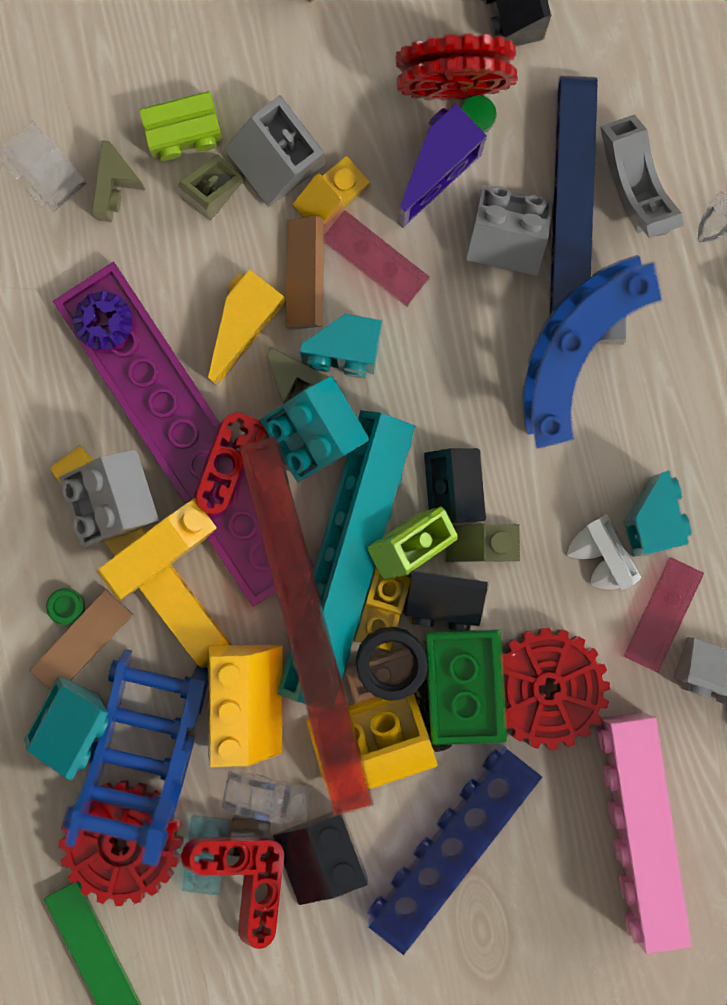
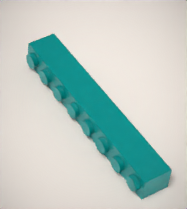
(355, 522)

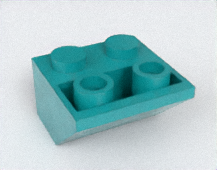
(345, 344)
(315, 428)
(656, 517)
(67, 727)

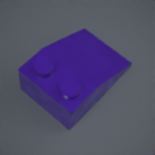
(447, 152)

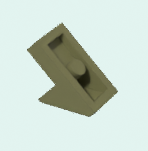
(112, 173)
(290, 372)
(485, 543)

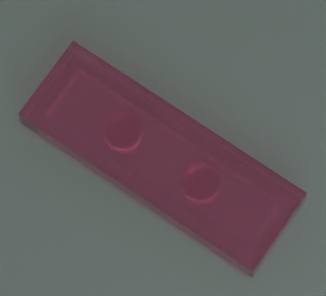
(375, 258)
(663, 614)

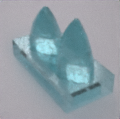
(201, 828)

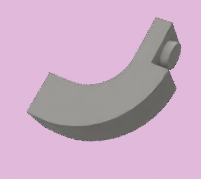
(636, 178)

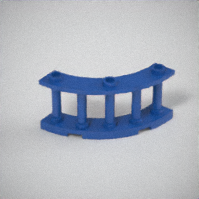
(570, 337)
(172, 770)

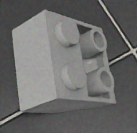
(275, 151)
(510, 230)
(108, 498)
(703, 669)

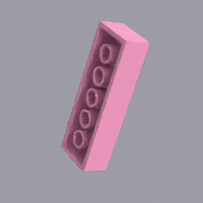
(644, 832)

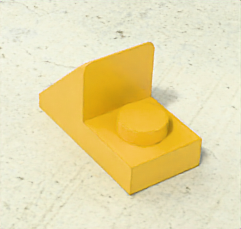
(332, 192)

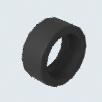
(395, 691)

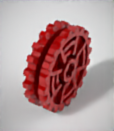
(456, 67)
(577, 695)
(118, 872)

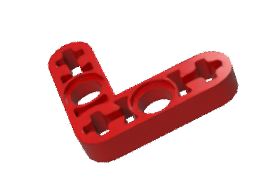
(253, 433)
(249, 866)

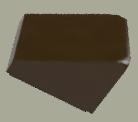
(247, 827)

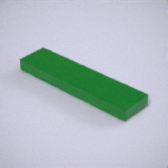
(90, 947)

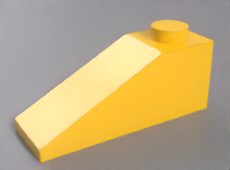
(245, 315)
(157, 550)

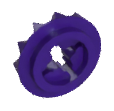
(119, 324)

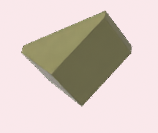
(210, 186)

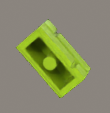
(181, 126)
(412, 543)

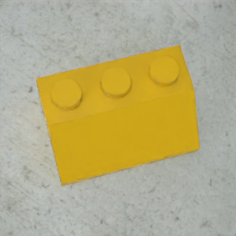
(244, 704)
(389, 739)

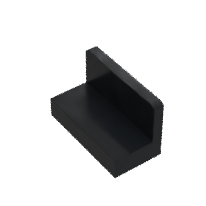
(456, 483)

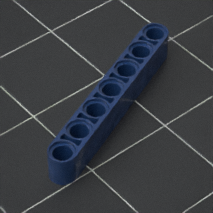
(573, 185)

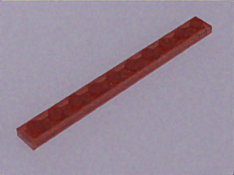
(306, 626)

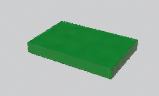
(466, 687)

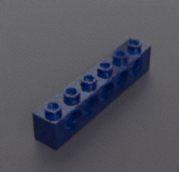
(403, 929)

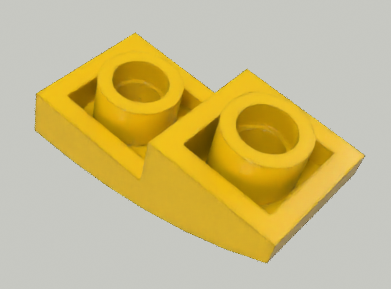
(383, 606)

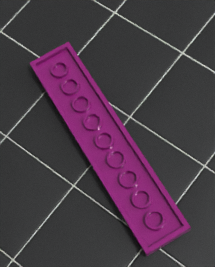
(174, 426)

